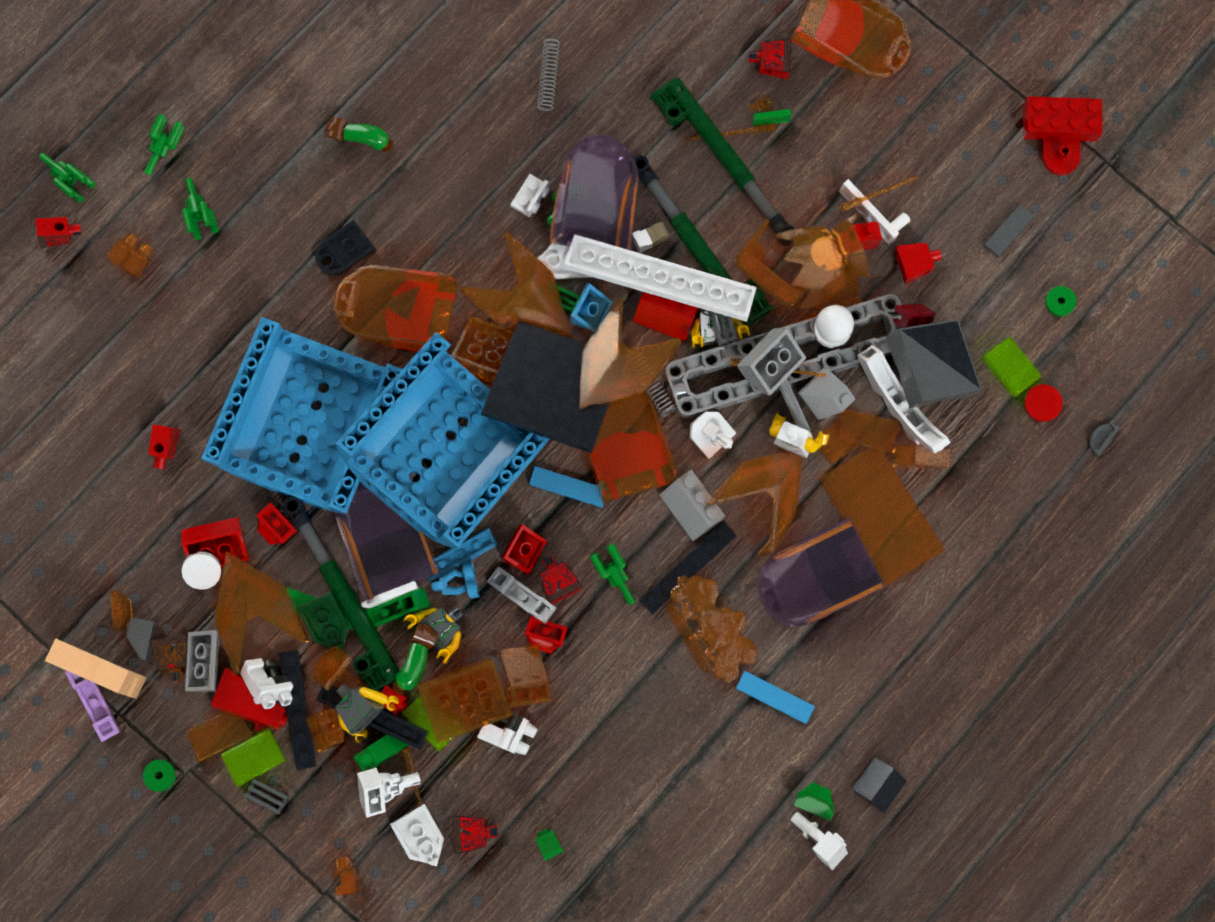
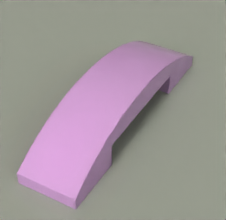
(95, 705)

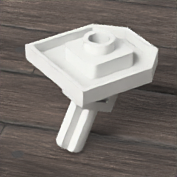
(711, 433)

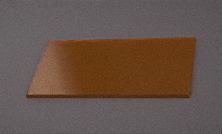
(882, 514)

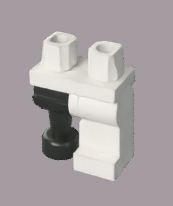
(266, 689)
(511, 735)

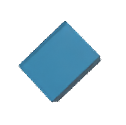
(590, 309)

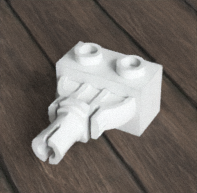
(379, 788)
(828, 847)

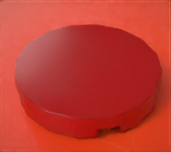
(1043, 403)

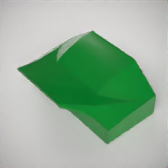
(816, 800)

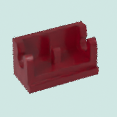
(913, 315)

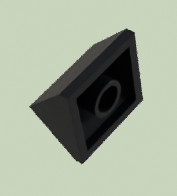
(879, 784)

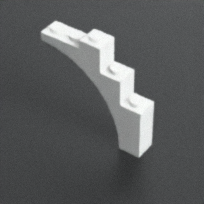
(885, 384)

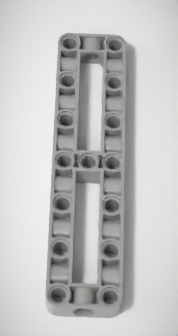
(802, 333)

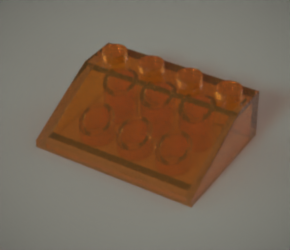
(482, 349)
(464, 699)

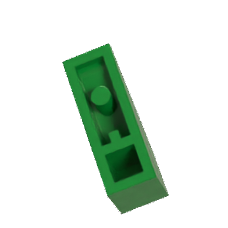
(398, 607)
(379, 752)
(548, 844)

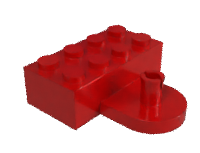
(1061, 127)

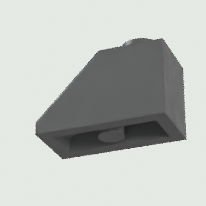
(140, 634)

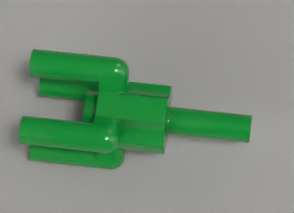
(161, 141)
(66, 176)
(197, 211)
(614, 571)

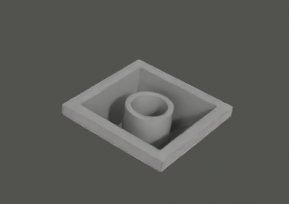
(826, 395)

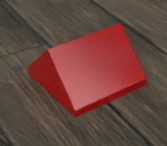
(524, 549)

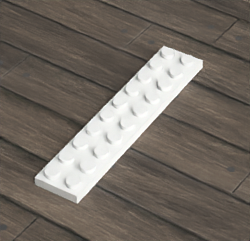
(660, 277)

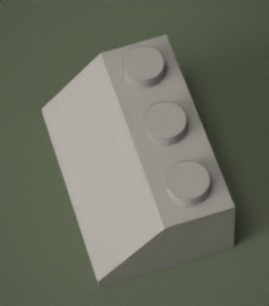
(772, 360)
(688, 501)
(202, 661)

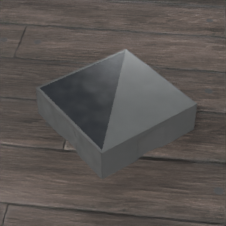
(933, 363)

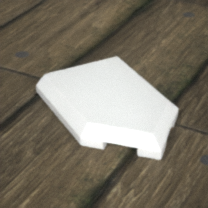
(554, 260)
(389, 595)
(419, 835)

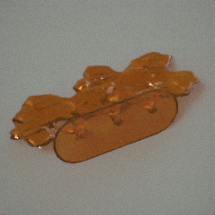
(716, 628)

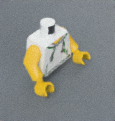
(703, 331)
(795, 438)

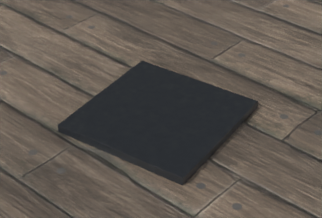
(541, 389)

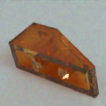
(920, 458)

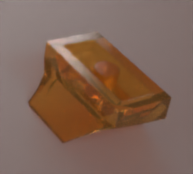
(121, 610)

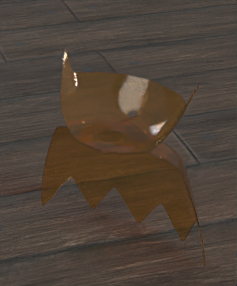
(825, 260)

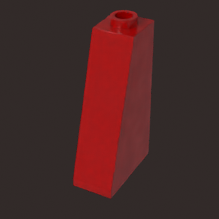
(235, 699)

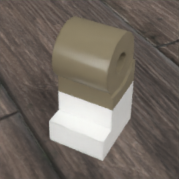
(650, 237)

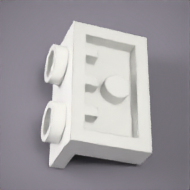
(530, 195)

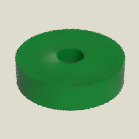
(1056, 308)
(150, 778)

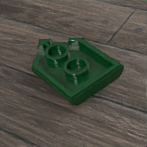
(325, 621)

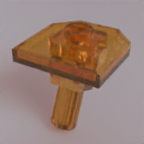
(332, 668)

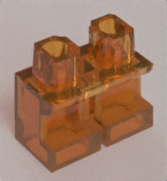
(129, 258)
(327, 724)
(348, 876)

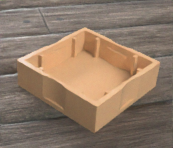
(95, 669)

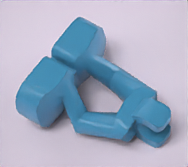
(467, 573)

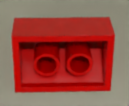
(665, 315)
(216, 539)

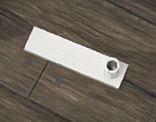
(888, 230)

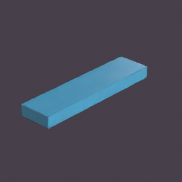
(566, 486)
(466, 551)
(775, 697)

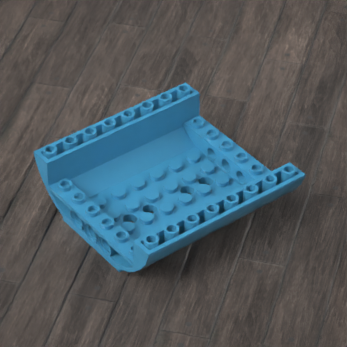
(273, 408)
(411, 425)

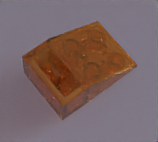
(525, 676)

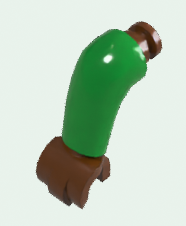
(362, 133)
(415, 663)

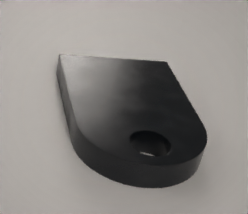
(344, 248)

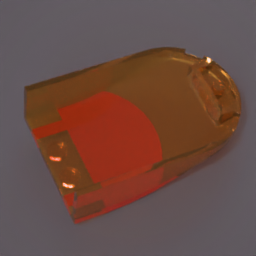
(855, 36)
(395, 305)
(631, 450)

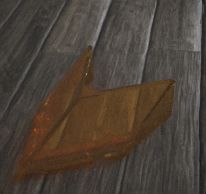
(532, 300)
(613, 369)
(778, 477)
(251, 594)

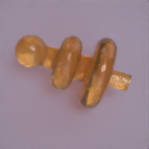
(760, 104)

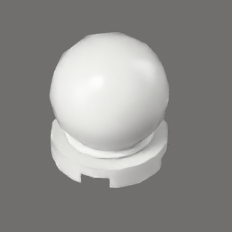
(833, 326)

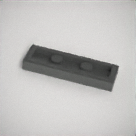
(1008, 231)

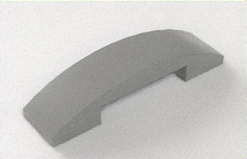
(521, 595)

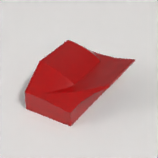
(274, 525)
(546, 636)

